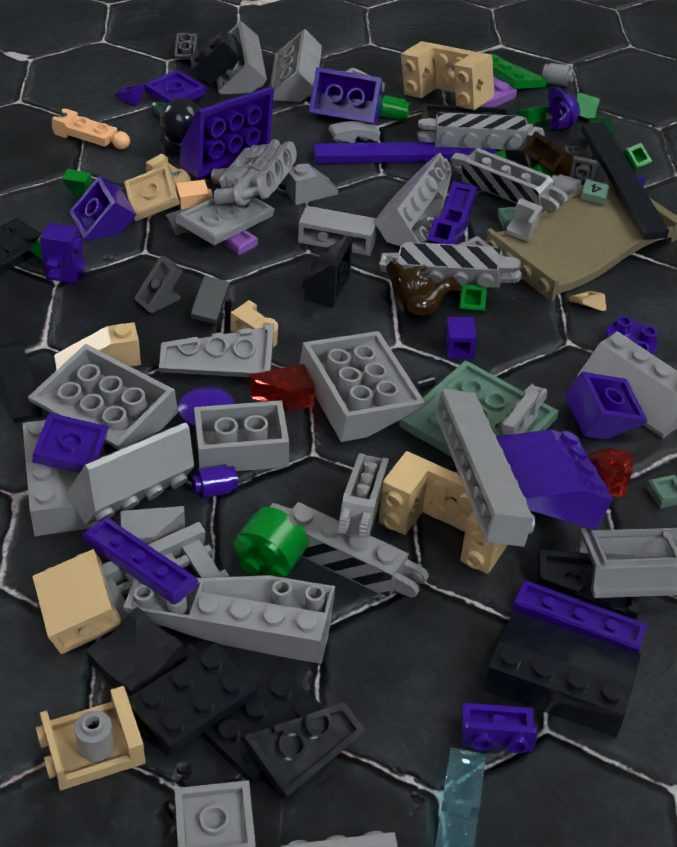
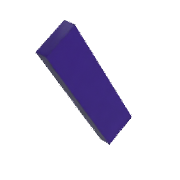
(140, 560)
(579, 616)

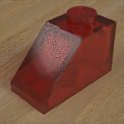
(287, 384)
(613, 468)

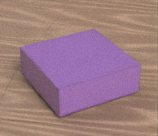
(241, 242)

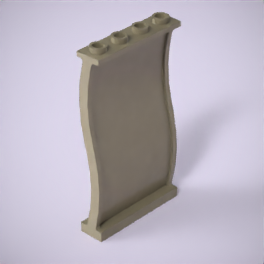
(577, 242)

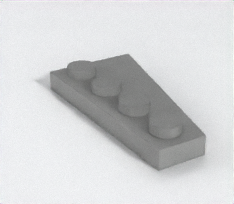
(220, 354)

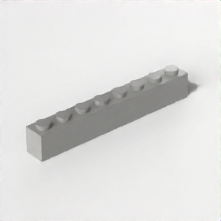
(484, 469)

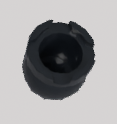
(175, 122)

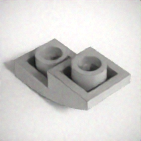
(349, 131)

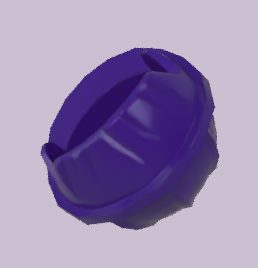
(563, 109)

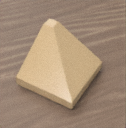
(590, 299)

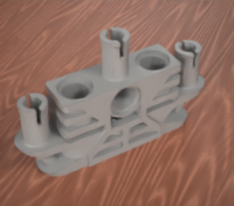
(254, 173)

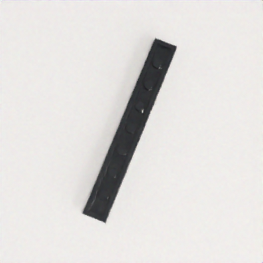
(625, 181)

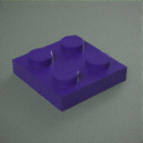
(174, 85)
(69, 443)

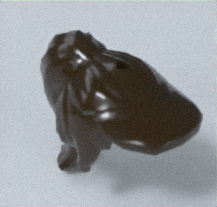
(417, 290)

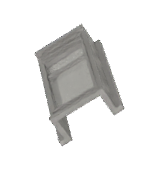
(631, 561)

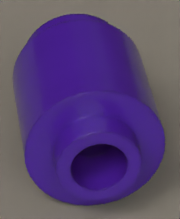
(214, 481)

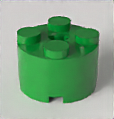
(270, 543)

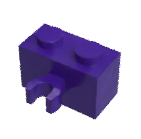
(62, 253)

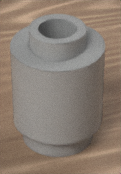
(558, 74)
(567, 183)
(94, 736)

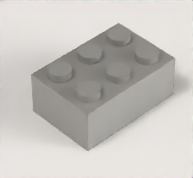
(242, 435)

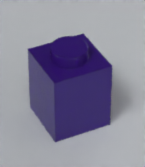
(460, 337)

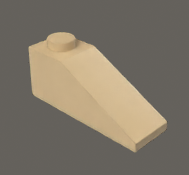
(116, 341)

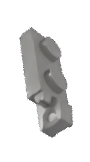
(524, 411)

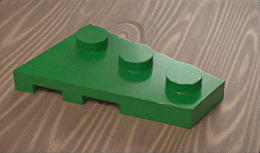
(515, 75)

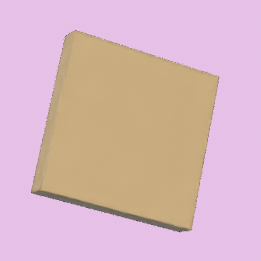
(152, 192)

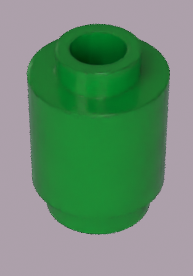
(394, 108)

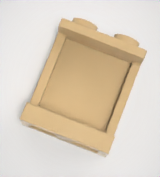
(76, 602)
(64, 756)

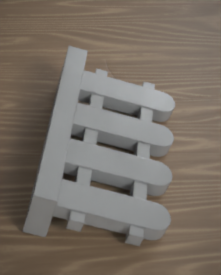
(182, 547)

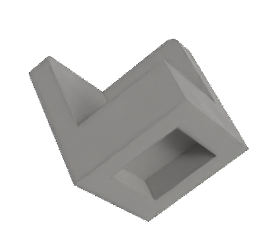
(524, 220)

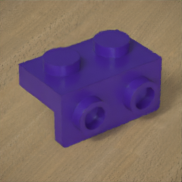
(498, 728)

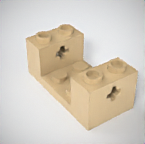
(430, 67)
(426, 487)

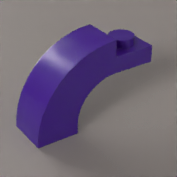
(455, 217)

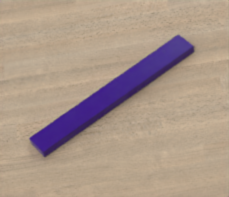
(384, 152)

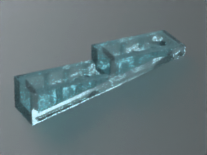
(461, 799)

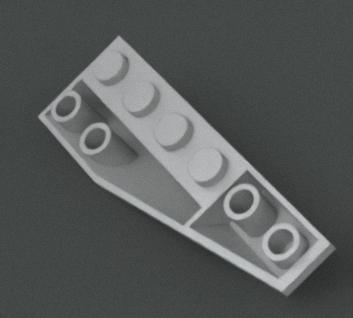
(415, 205)
(248, 613)

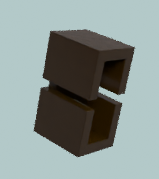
(549, 154)

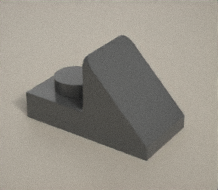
(158, 286)

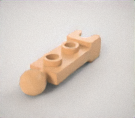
(88, 130)

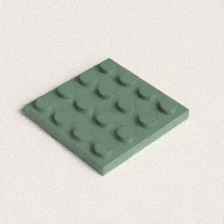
(493, 394)

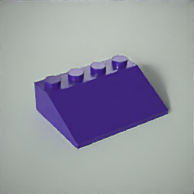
(225, 130)
(557, 476)

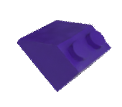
(102, 210)
(604, 405)

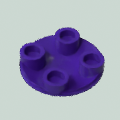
(638, 333)
(201, 397)

